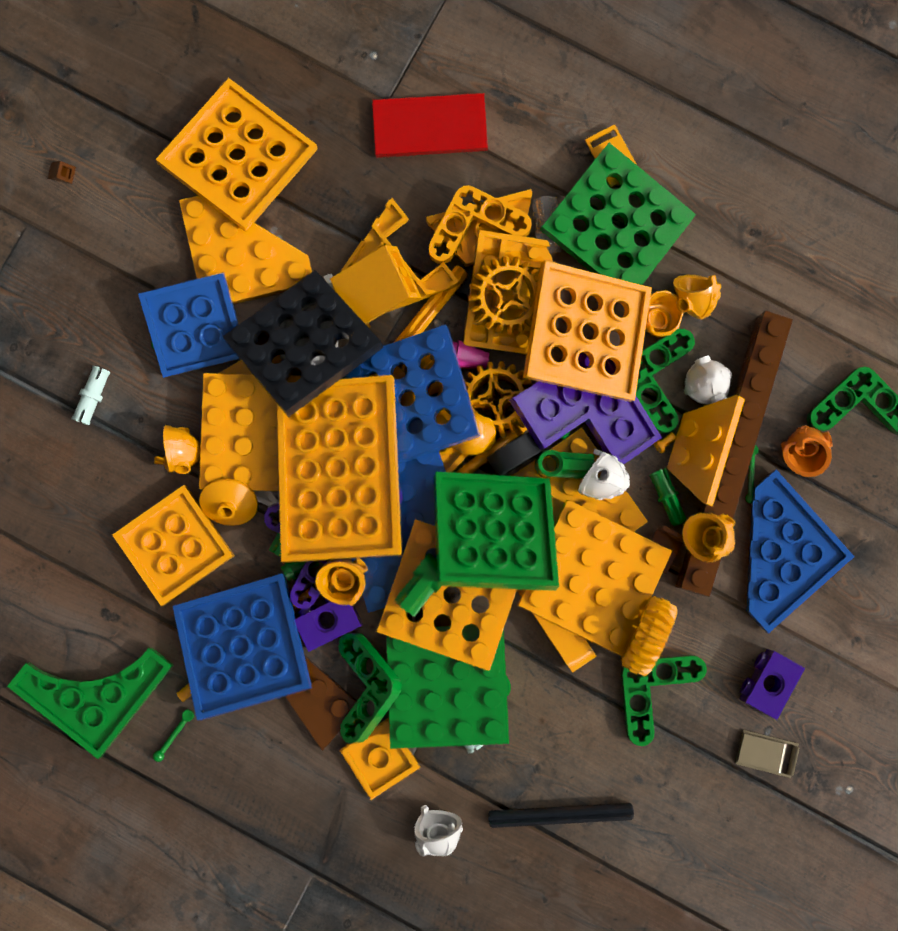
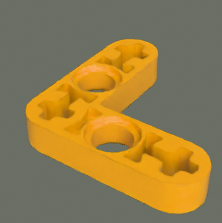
(467, 214)

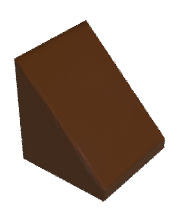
(61, 172)

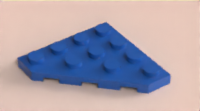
(788, 552)

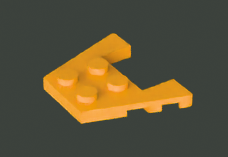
(391, 219)

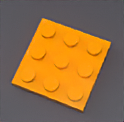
(173, 545)

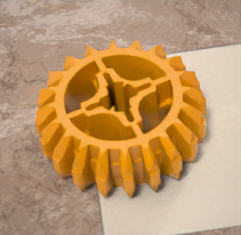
(495, 287)
(486, 400)
(650, 636)

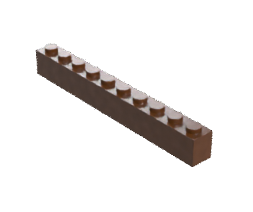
(755, 387)

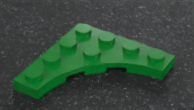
(92, 709)

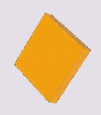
(376, 764)

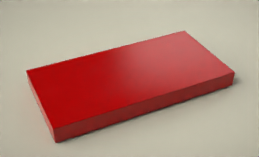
(430, 125)

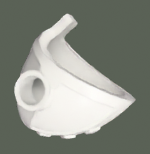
(707, 381)
(612, 480)
(437, 832)

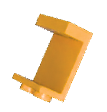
(376, 284)

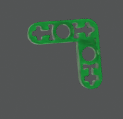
(647, 381)
(865, 393)
(642, 687)
(375, 688)

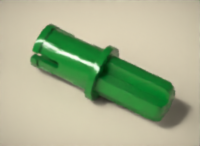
(668, 496)

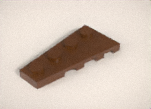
(323, 706)

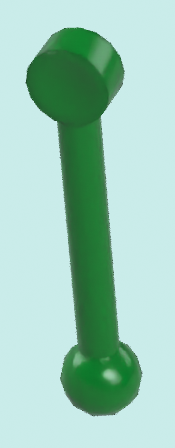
(749, 497)
(187, 716)

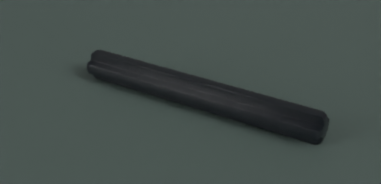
(560, 815)

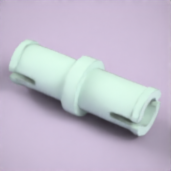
(90, 395)

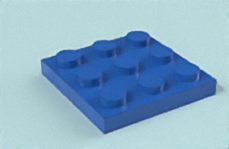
(189, 323)

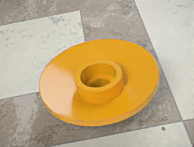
(228, 502)

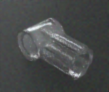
(542, 210)

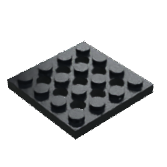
(298, 359)

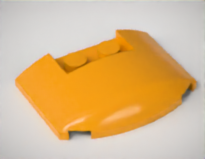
(497, 245)

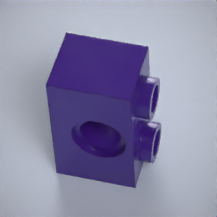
(315, 634)
(786, 678)

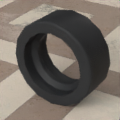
(514, 454)

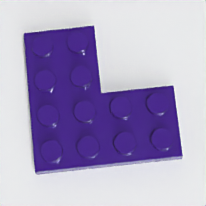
(554, 410)

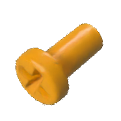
(660, 445)

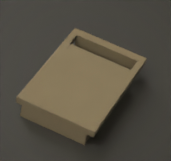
(765, 753)

